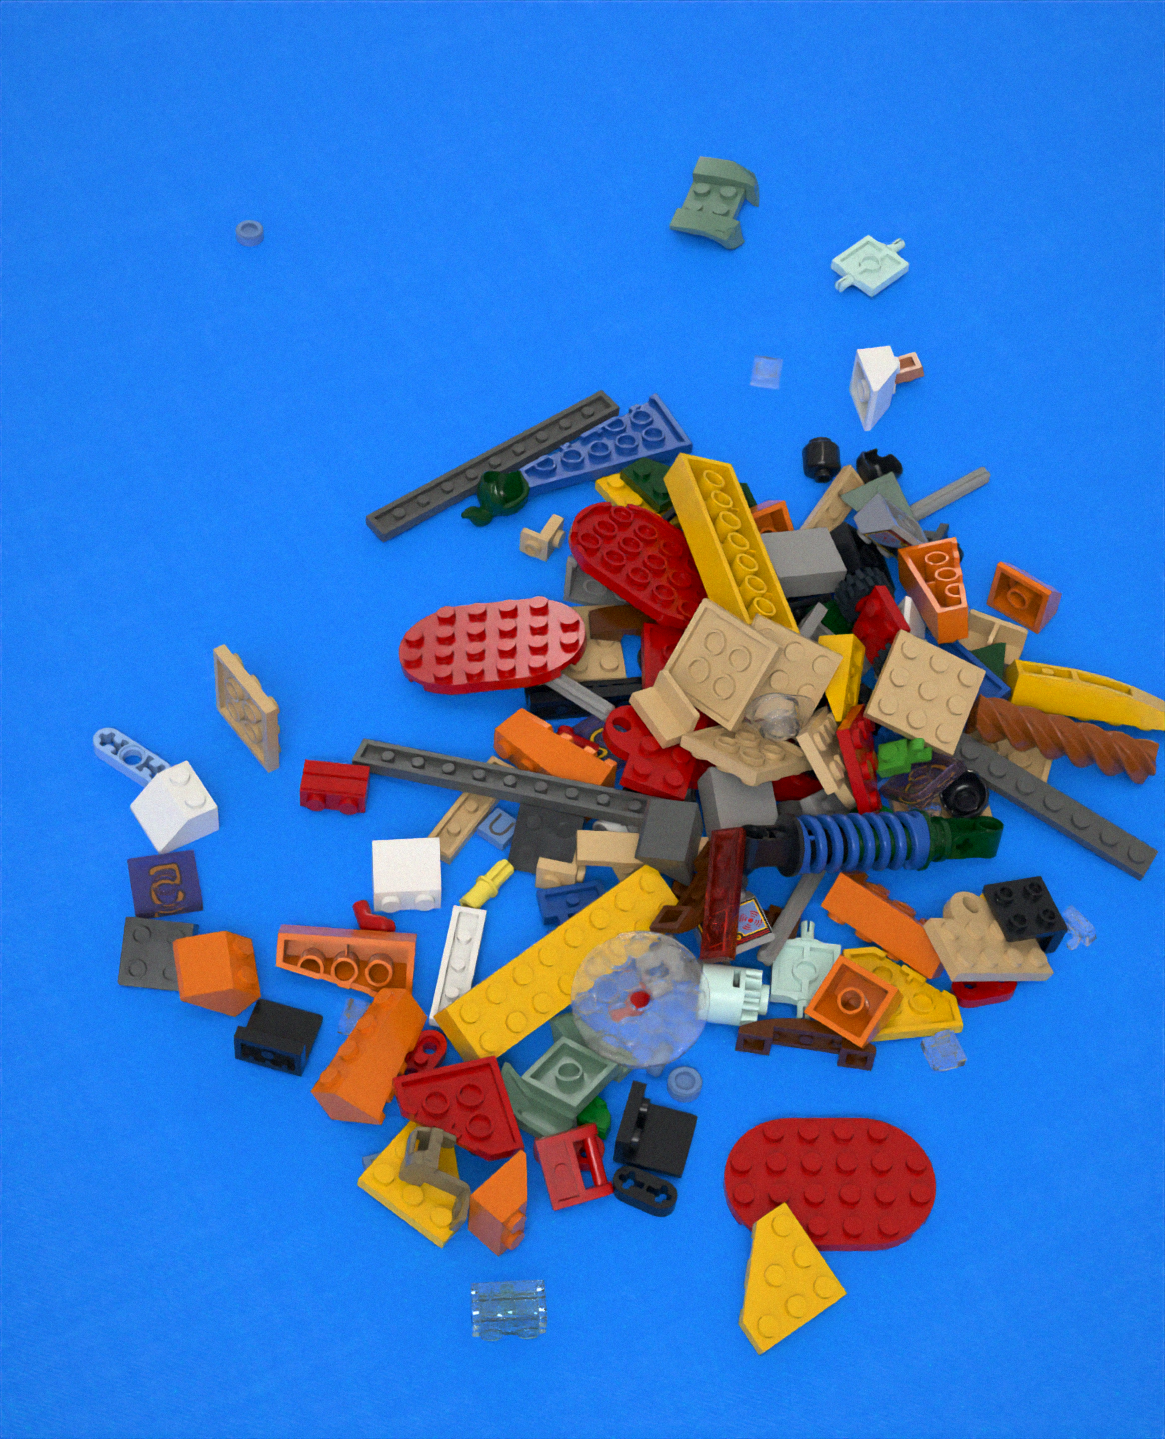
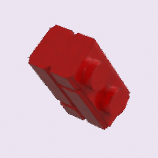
(334, 786)

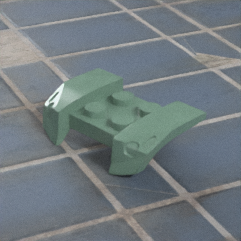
(716, 201)
(559, 1082)

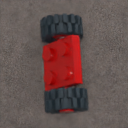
(871, 606)

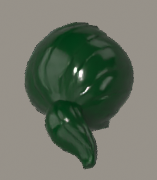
(498, 496)

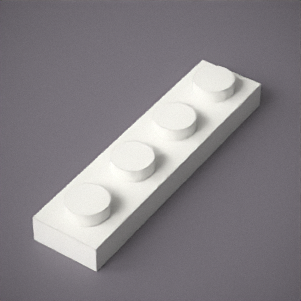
(459, 957)

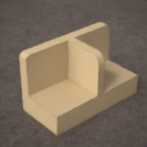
(989, 630)

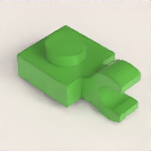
(897, 756)

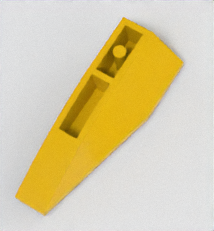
(1082, 695)

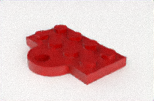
(648, 766)

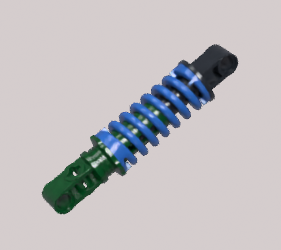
(867, 841)

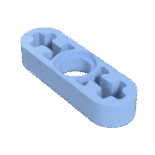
(125, 748)

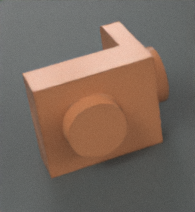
(909, 368)

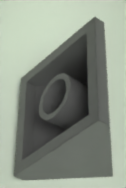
(670, 838)

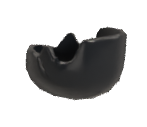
(872, 466)
(966, 796)

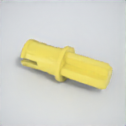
(487, 885)

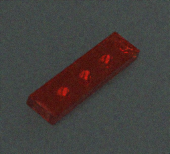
(723, 895)

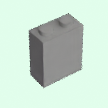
(805, 561)
(732, 804)

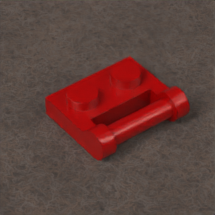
(562, 1169)

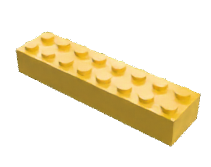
(726, 540)
(541, 978)

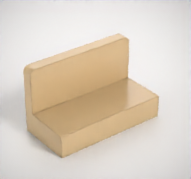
(665, 710)

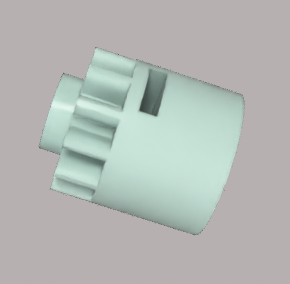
(735, 994)

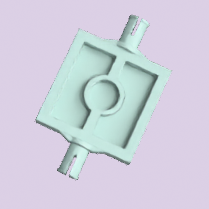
(870, 265)
(801, 969)

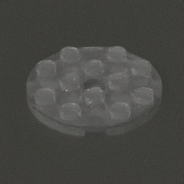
(648, 1034)

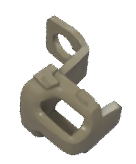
(422, 1168)

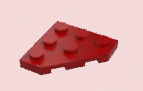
(860, 759)
(465, 1102)

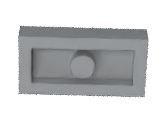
(822, 804)

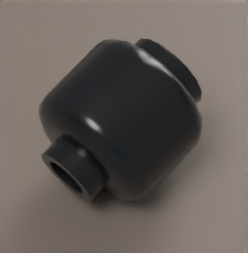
(821, 459)

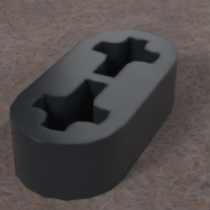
(644, 1191)

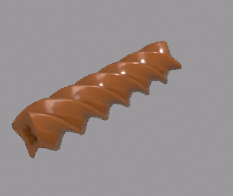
(1060, 736)

